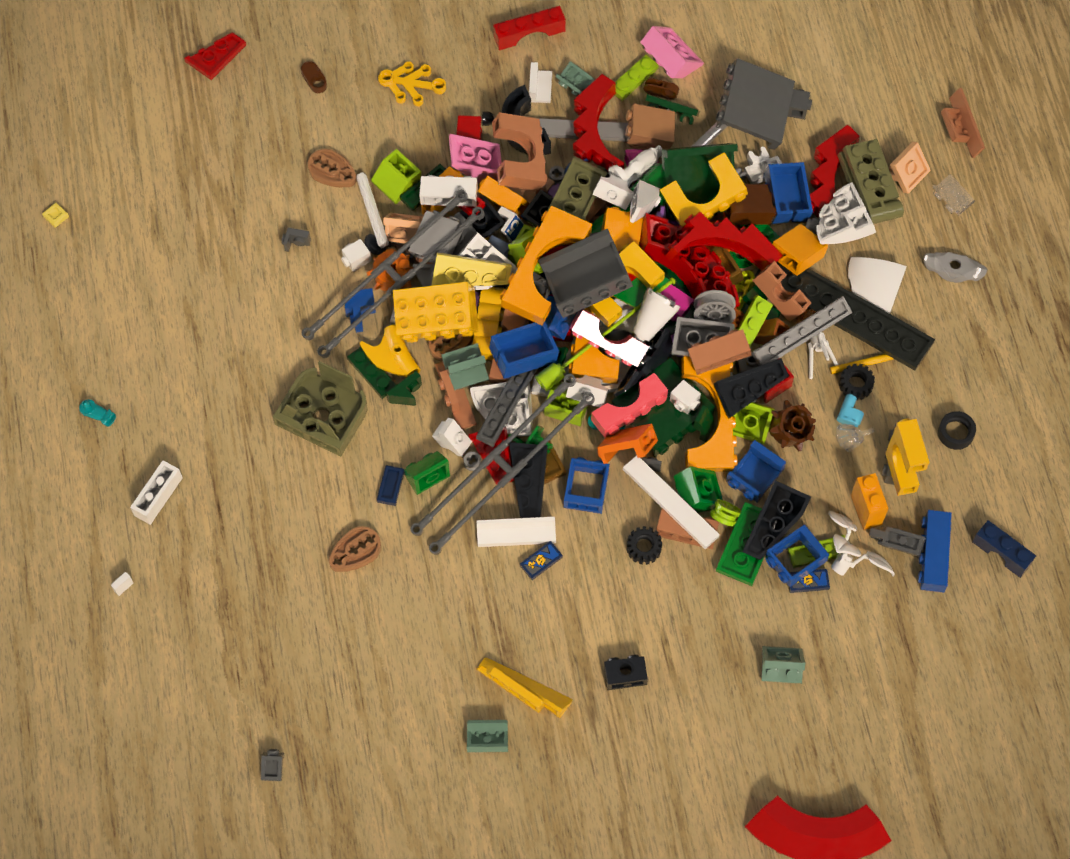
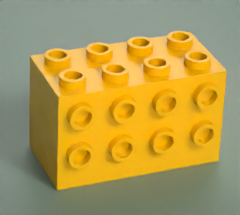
(435, 312)

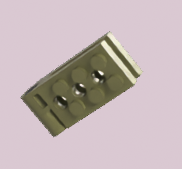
(869, 172)
(577, 188)

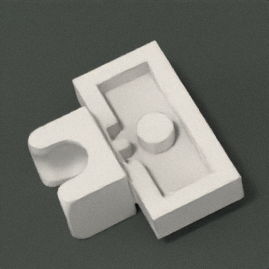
(758, 165)

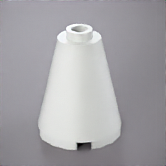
(653, 315)

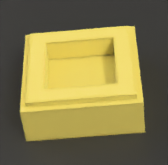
(55, 215)

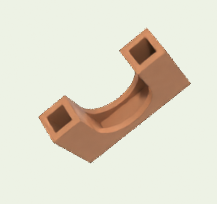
(528, 134)

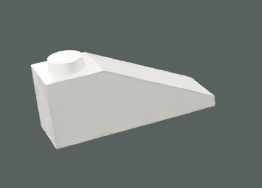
(643, 201)

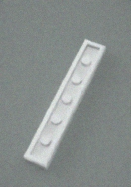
(671, 502)

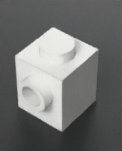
(355, 255)
(685, 397)

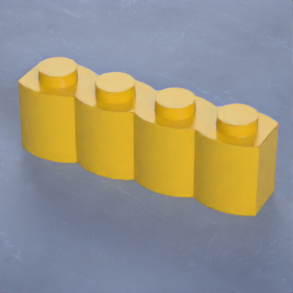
(489, 319)

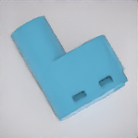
(848, 414)

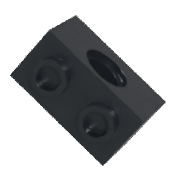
(617, 680)

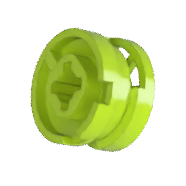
(725, 512)

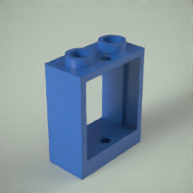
(581, 502)
(810, 542)

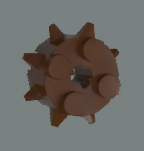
(792, 425)

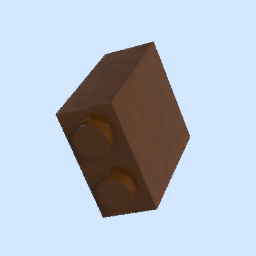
(754, 209)

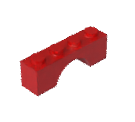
(511, 31)

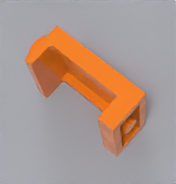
(640, 438)

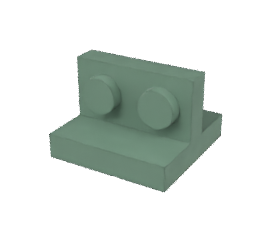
(465, 366)
(782, 664)

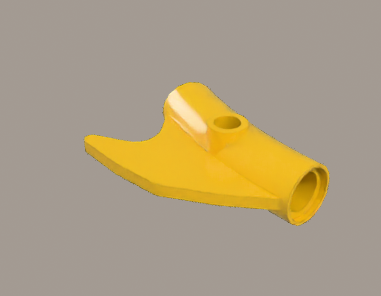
(391, 354)

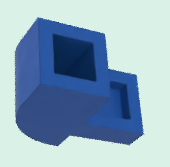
(358, 305)

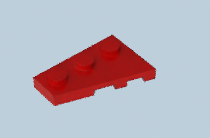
(484, 449)

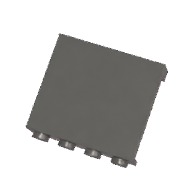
(755, 101)
(585, 273)

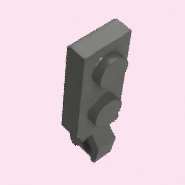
(899, 540)

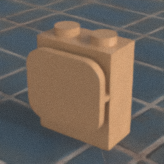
(649, 127)

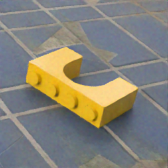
(730, 191)
(637, 264)
(906, 456)

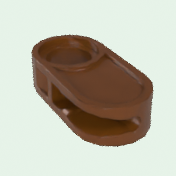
(311, 74)
(661, 88)

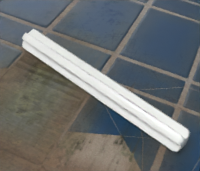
(372, 210)

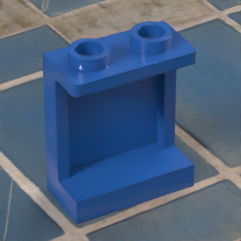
(756, 472)

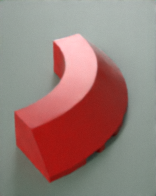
(695, 265)
(817, 837)

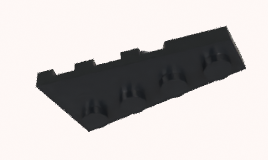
(744, 388)
(530, 479)

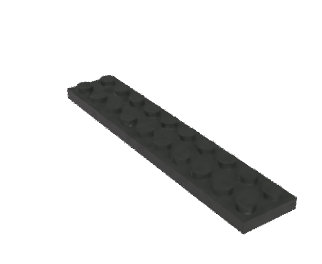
(866, 320)

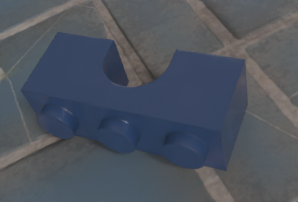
(993, 539)

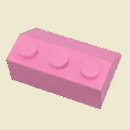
(671, 52)

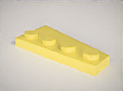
(477, 272)

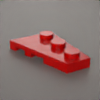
(216, 57)

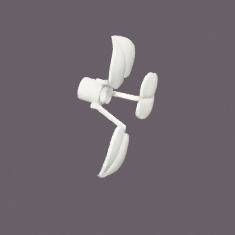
(844, 548)

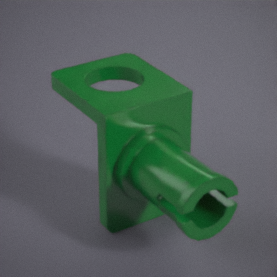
(535, 438)

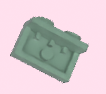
(574, 78)
(487, 736)

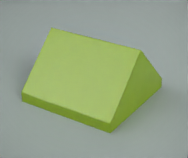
(753, 422)

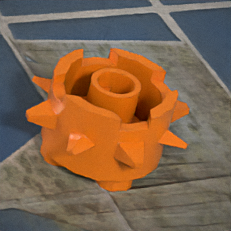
(401, 266)

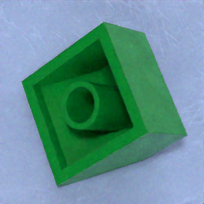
(427, 472)
(698, 488)

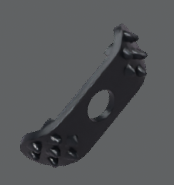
(372, 245)

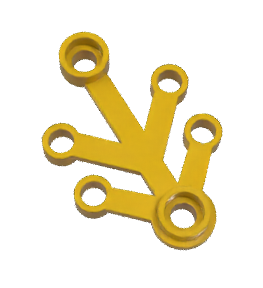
(410, 82)

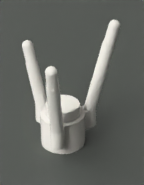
(820, 344)

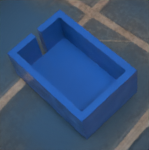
(789, 192)
(523, 349)

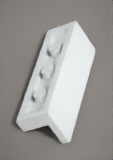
(516, 531)

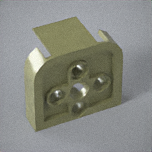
(314, 390)

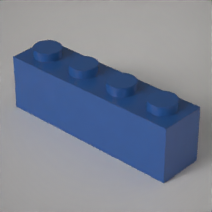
(935, 551)

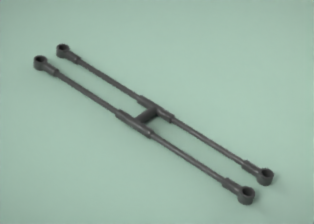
(386, 265)
(495, 455)

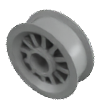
(715, 306)

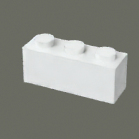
(443, 189)
(156, 492)

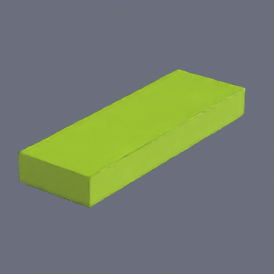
(801, 556)

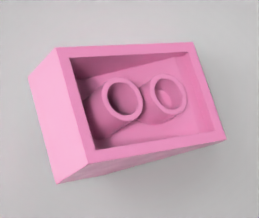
(475, 157)

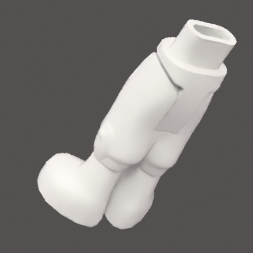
(637, 166)

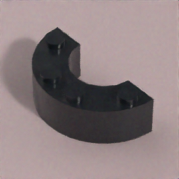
(519, 104)

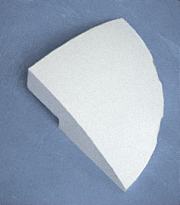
(844, 218)
(481, 249)
(875, 280)
(486, 396)

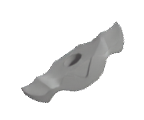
(968, 269)

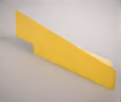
(524, 688)

